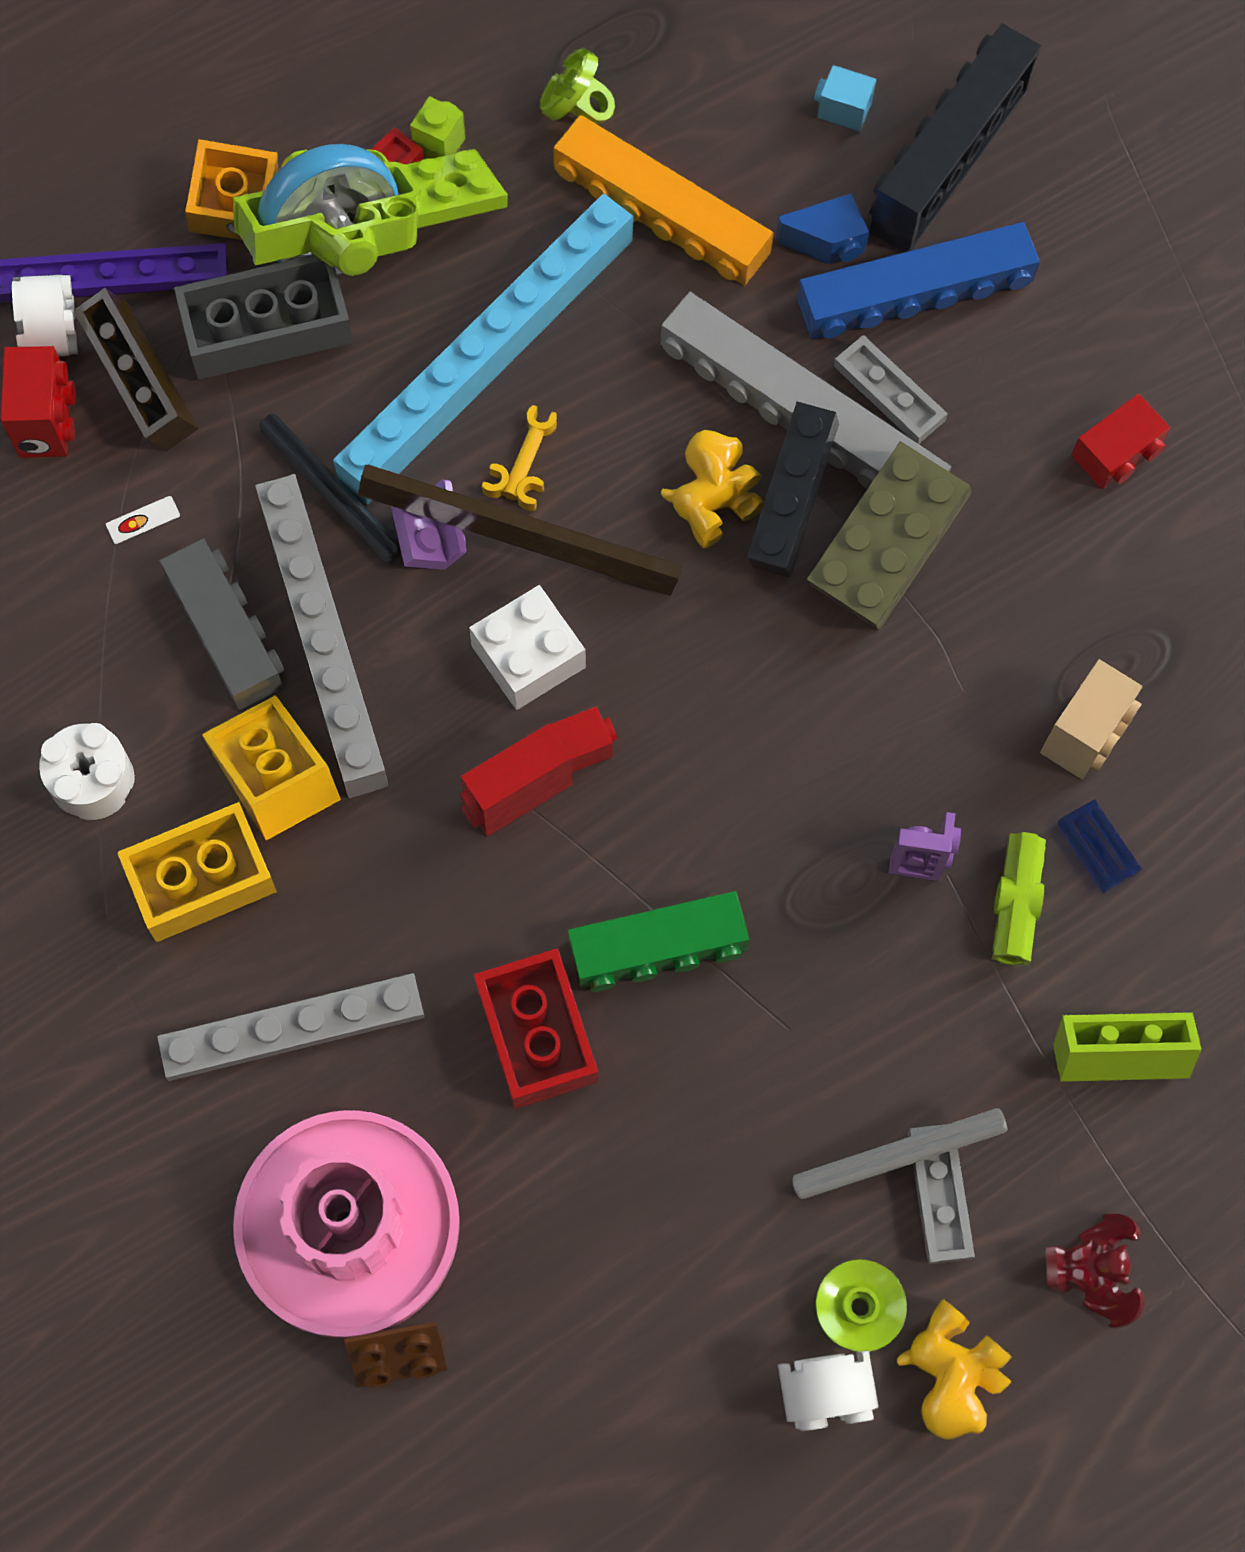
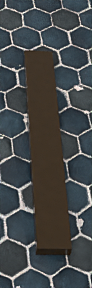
(518, 529)

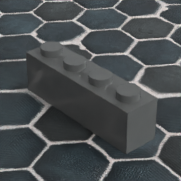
(222, 624)

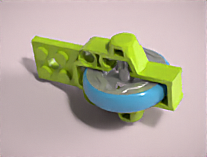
(316, 188)

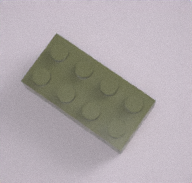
(889, 535)

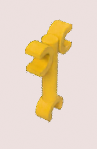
(517, 484)

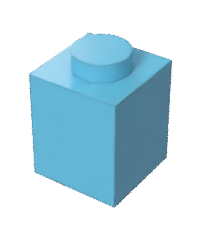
(845, 97)

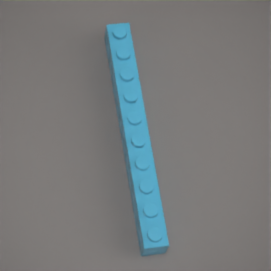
(488, 344)

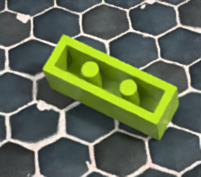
(1126, 1046)

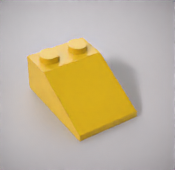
(272, 767)

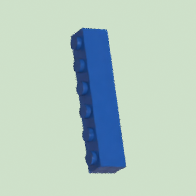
(917, 281)

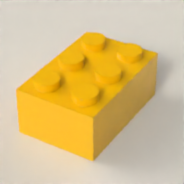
(196, 872)

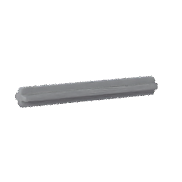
(899, 1153)

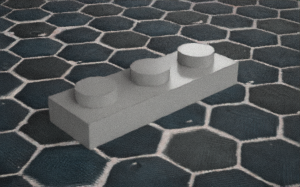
(890, 389)
(943, 1206)

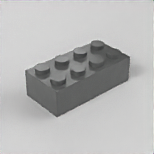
(263, 316)

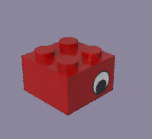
(37, 401)

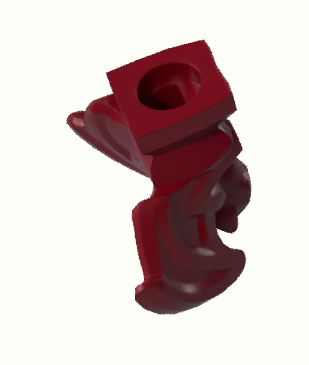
(1097, 1268)

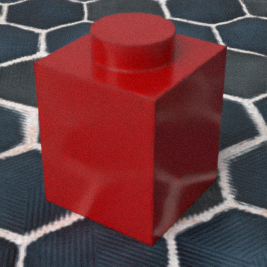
(586, 737)

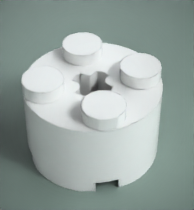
(45, 312)
(80, 749)
(827, 1389)

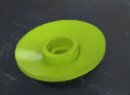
(880, 1292)

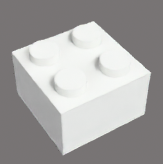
(528, 647)

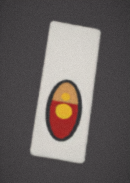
(143, 519)

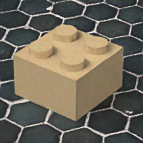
(1093, 720)

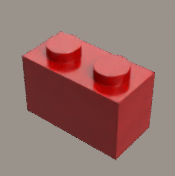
(1121, 442)

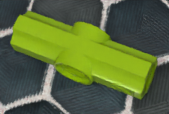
(1019, 899)

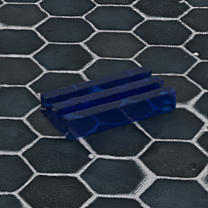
(1086, 855)

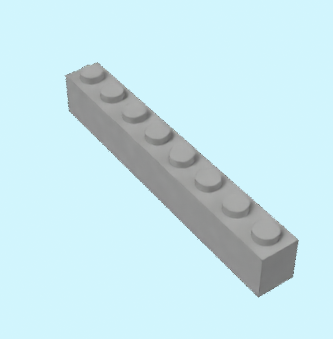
(773, 384)
(322, 637)

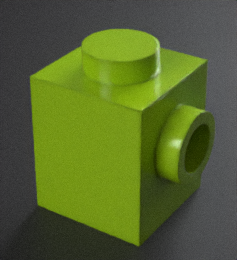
(438, 128)

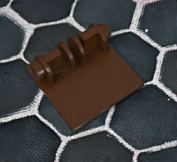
(396, 1355)

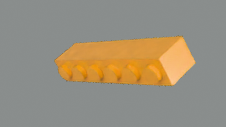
(663, 200)

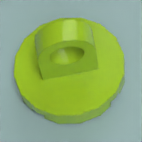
(574, 87)

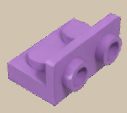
(428, 541)
(924, 853)

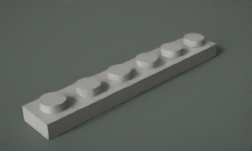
(290, 1027)

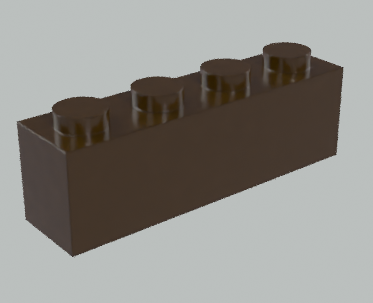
(135, 369)

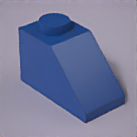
(825, 230)

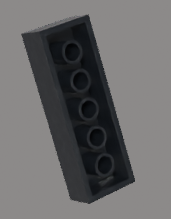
(953, 137)

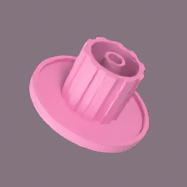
(374, 1263)

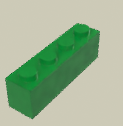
(658, 941)

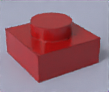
(399, 148)

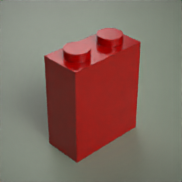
(516, 780)

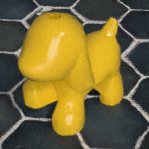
(716, 486)
(952, 1405)

